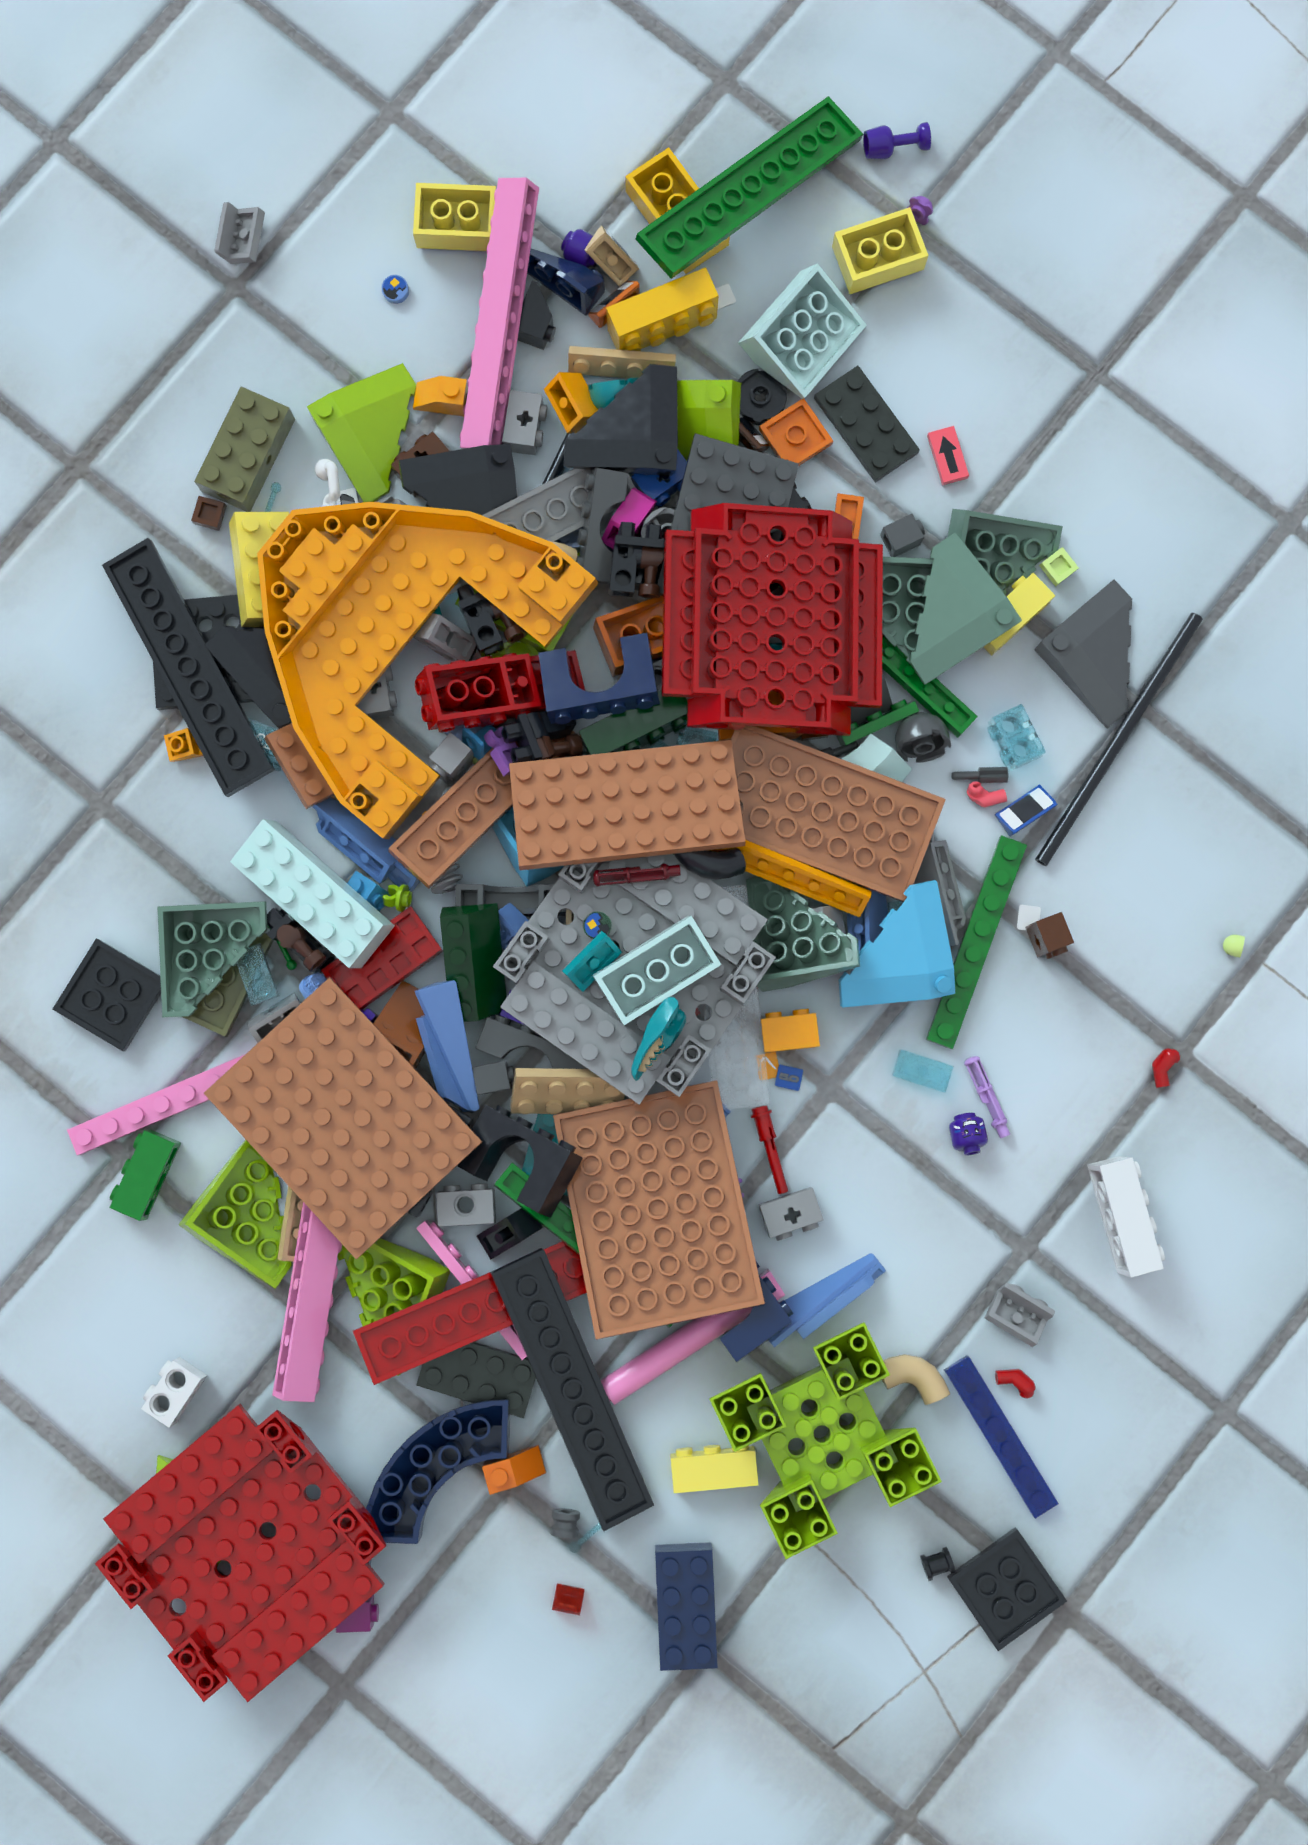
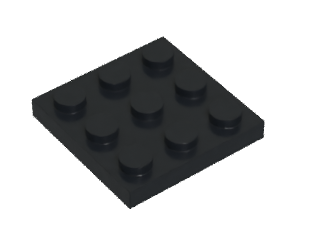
(110, 995)
(1007, 1589)

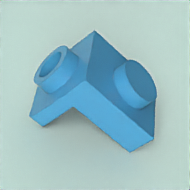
(368, 890)

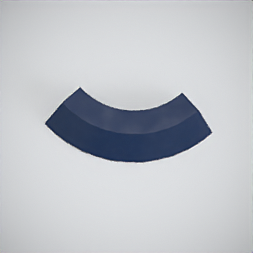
(430, 1459)

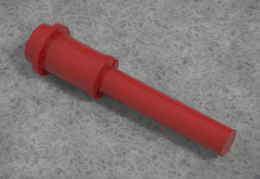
(767, 1134)

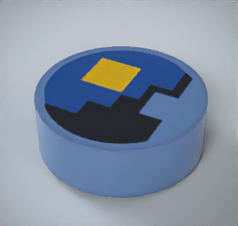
(395, 289)

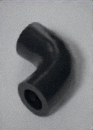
(714, 864)

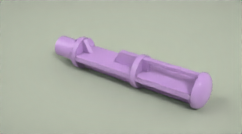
(987, 1095)

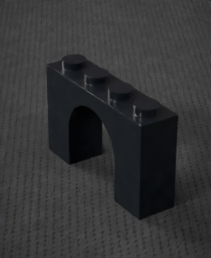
(552, 1165)

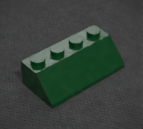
(470, 950)

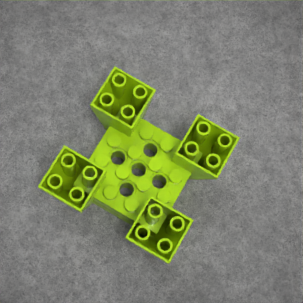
(837, 1386)

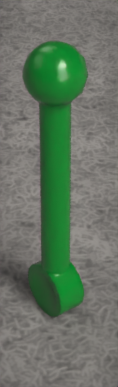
(291, 964)

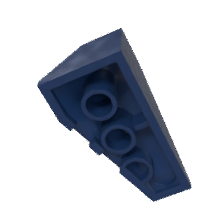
(567, 280)

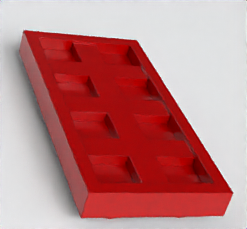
(396, 958)

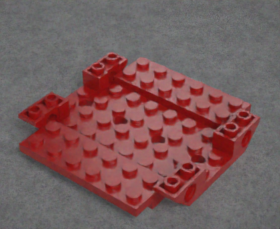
(724, 614)
(280, 1588)

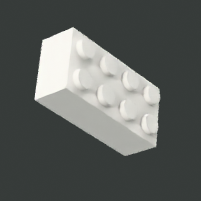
(1126, 1216)

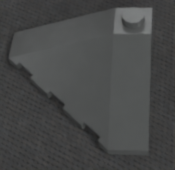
(1092, 652)

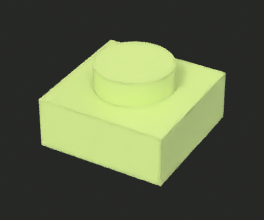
(1059, 566)

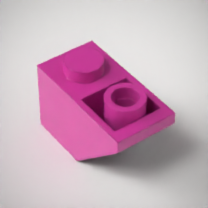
(634, 509)

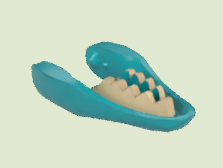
(659, 1035)

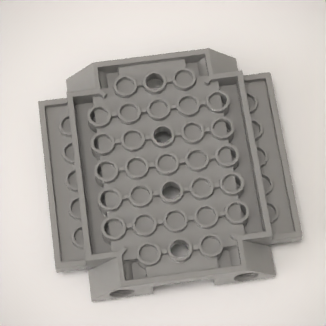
(585, 1021)

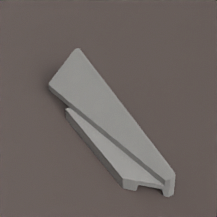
(939, 867)

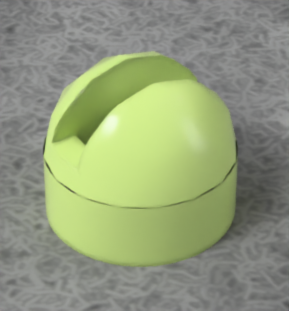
(1234, 945)

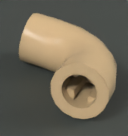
(918, 1373)

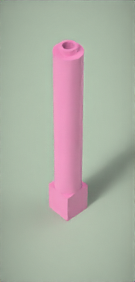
(674, 1349)

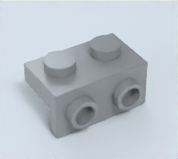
(239, 233)
(1019, 1313)

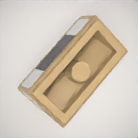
(611, 256)

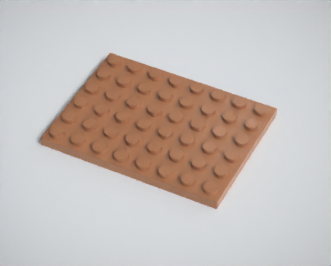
(343, 1118)
(659, 1211)

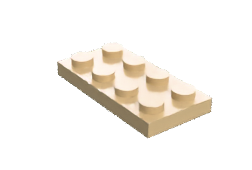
(559, 1091)

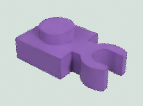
(501, 751)

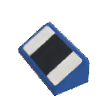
(1025, 810)

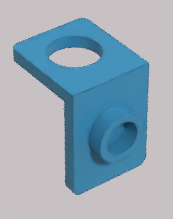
(476, 741)

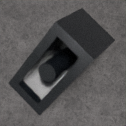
(536, 319)
(508, 1233)

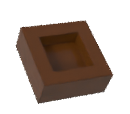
(208, 513)

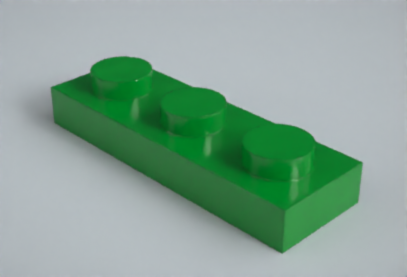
(878, 721)

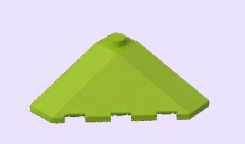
(708, 410)
(365, 427)
(242, 1216)
(391, 1279)

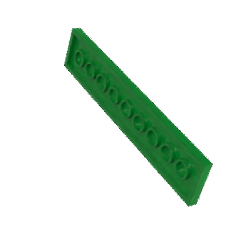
(748, 187)

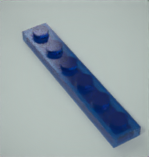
(1001, 1436)

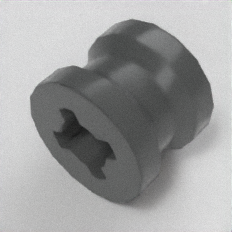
(565, 1523)

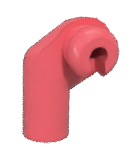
(983, 797)

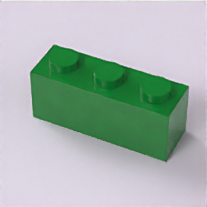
(144, 1174)

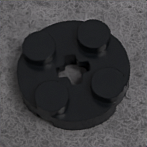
(775, 400)

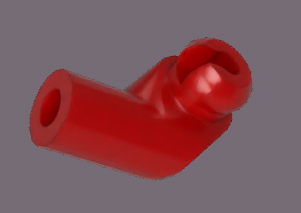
(1162, 1064)
(1019, 1379)

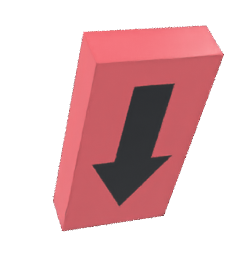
(948, 455)

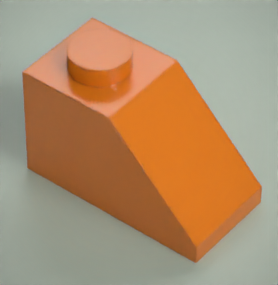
(514, 1470)

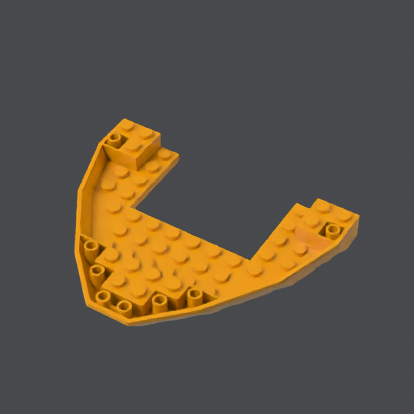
(349, 595)

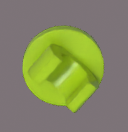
(399, 898)

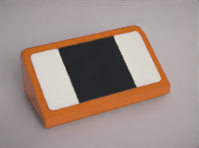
(624, 292)

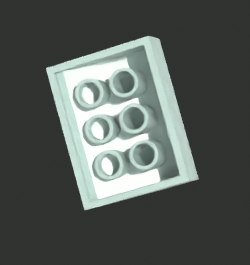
(803, 331)

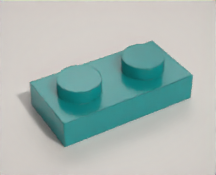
(591, 959)

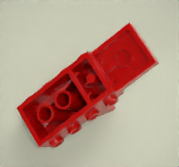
(484, 690)

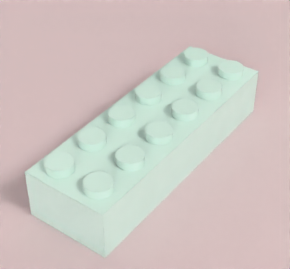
(312, 893)

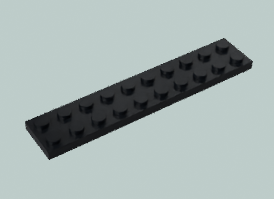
(188, 667)
(572, 1388)

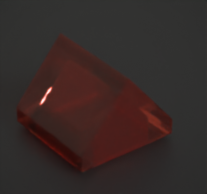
(568, 1599)

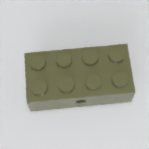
(245, 449)

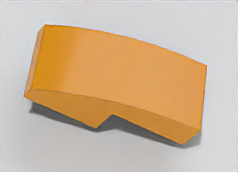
(181, 745)

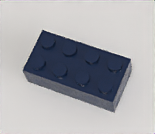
(686, 1606)

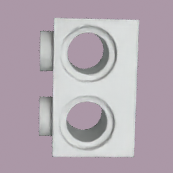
(178, 1395)

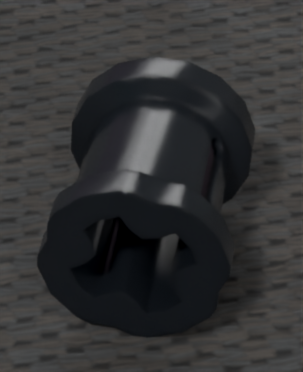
(937, 1564)

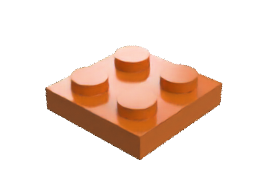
(796, 433)

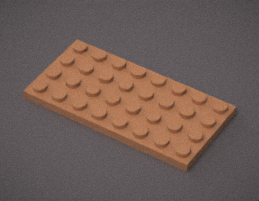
(626, 805)
(832, 812)

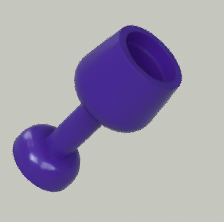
(880, 141)

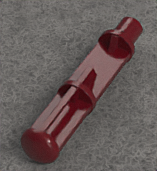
(635, 874)

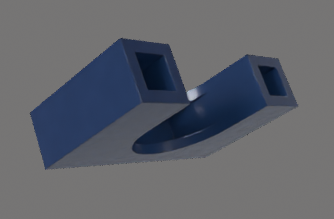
(634, 689)
(760, 1325)

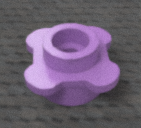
(921, 209)

